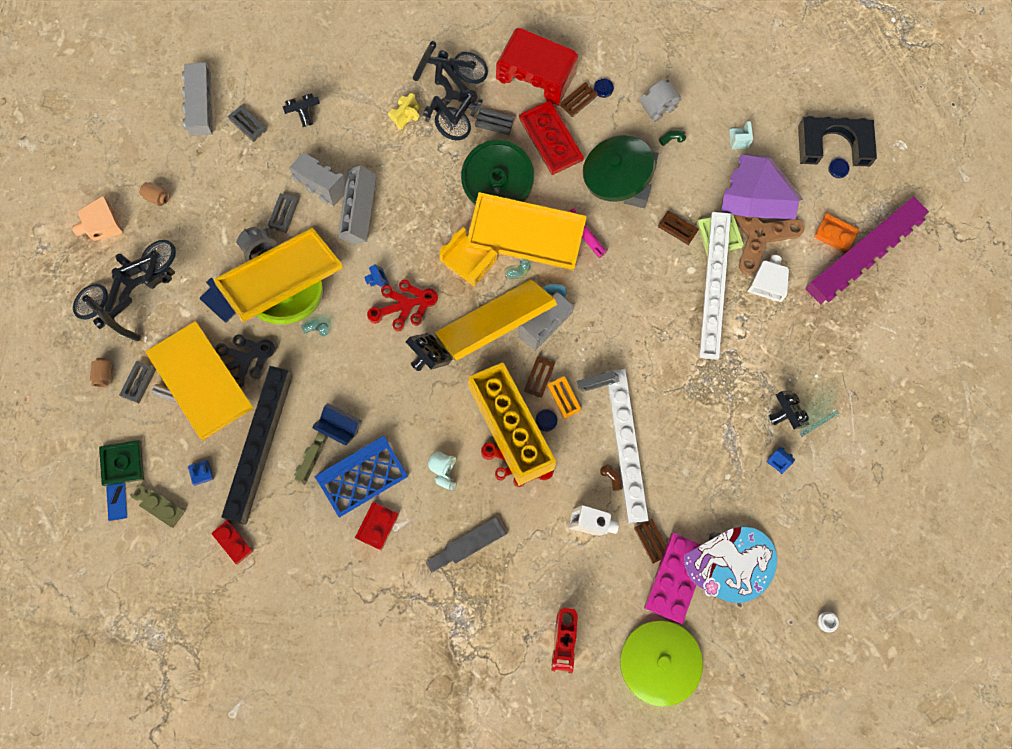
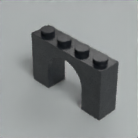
(858, 132)

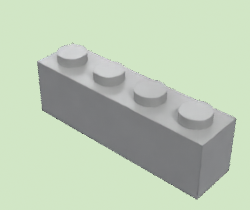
(197, 99)
(357, 205)

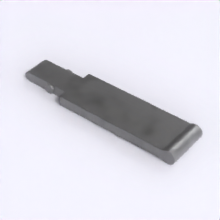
(468, 544)

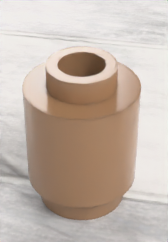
(154, 193)
(100, 372)

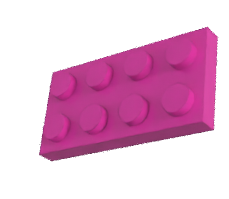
(672, 586)

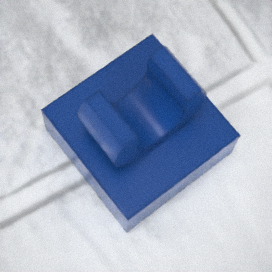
(376, 277)
(780, 460)
(200, 472)

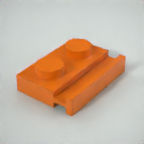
(836, 233)

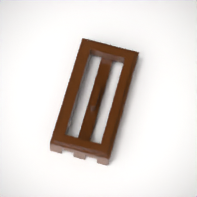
(588, 90)
(676, 230)
(544, 362)
(659, 538)

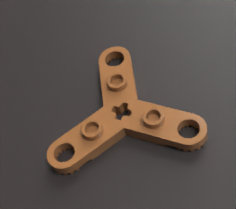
(769, 233)

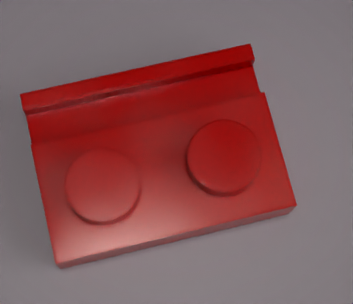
(376, 526)

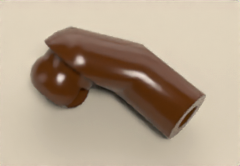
(614, 475)

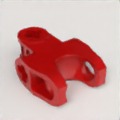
(564, 651)

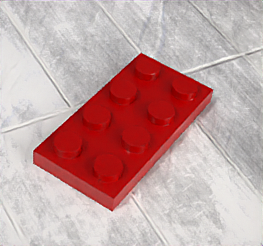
(551, 137)

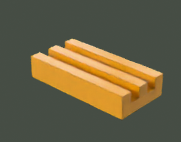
(571, 412)

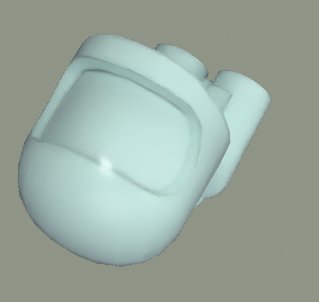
(442, 466)

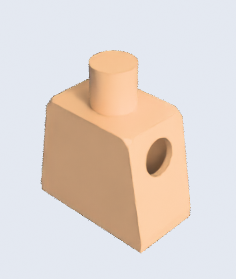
(97, 220)

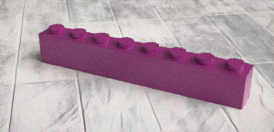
(868, 249)

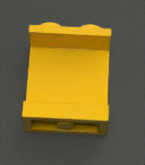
(466, 261)

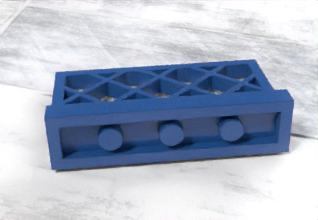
(352, 461)

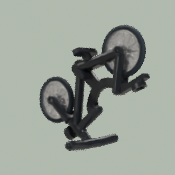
(470, 68)
(93, 298)

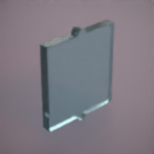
(819, 423)

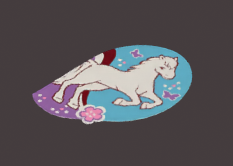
(733, 565)

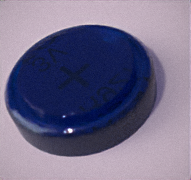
(603, 87)
(839, 168)
(546, 420)

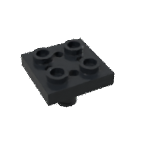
(302, 107)
(428, 352)
(790, 411)

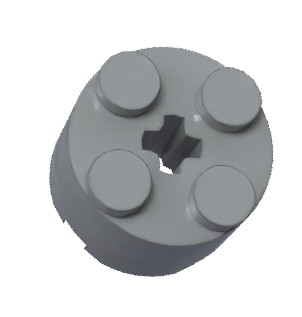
(660, 99)

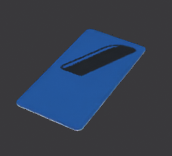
(116, 502)

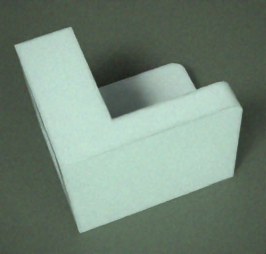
(741, 137)

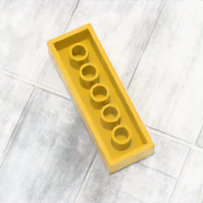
(511, 423)

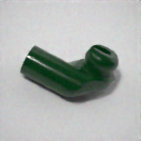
(672, 134)

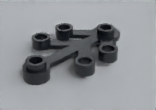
(244, 359)

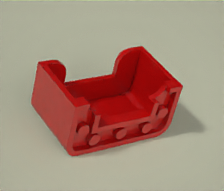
(538, 63)

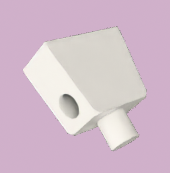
(771, 280)
(586, 520)

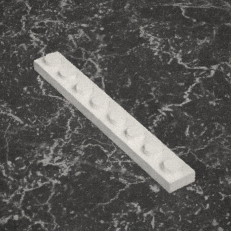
(715, 286)
(627, 450)

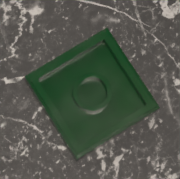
(121, 463)

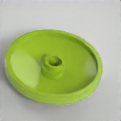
(295, 307)
(661, 663)

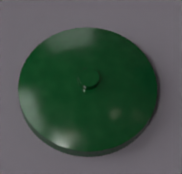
(619, 168)
(497, 170)

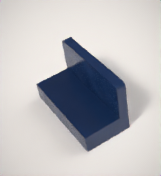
(217, 302)
(337, 424)

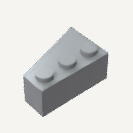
(318, 179)
(541, 327)

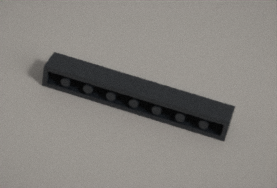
(257, 446)

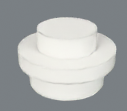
(828, 622)

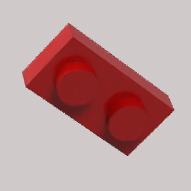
(232, 542)

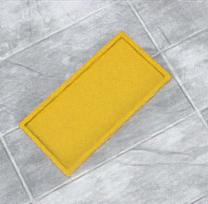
(526, 231)
(277, 274)
(495, 319)
(199, 380)

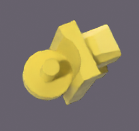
(406, 111)

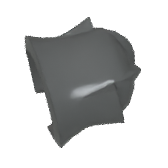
(253, 240)

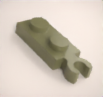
(310, 458)
(159, 506)

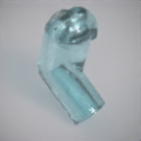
(520, 272)
(317, 325)

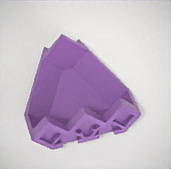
(760, 190)

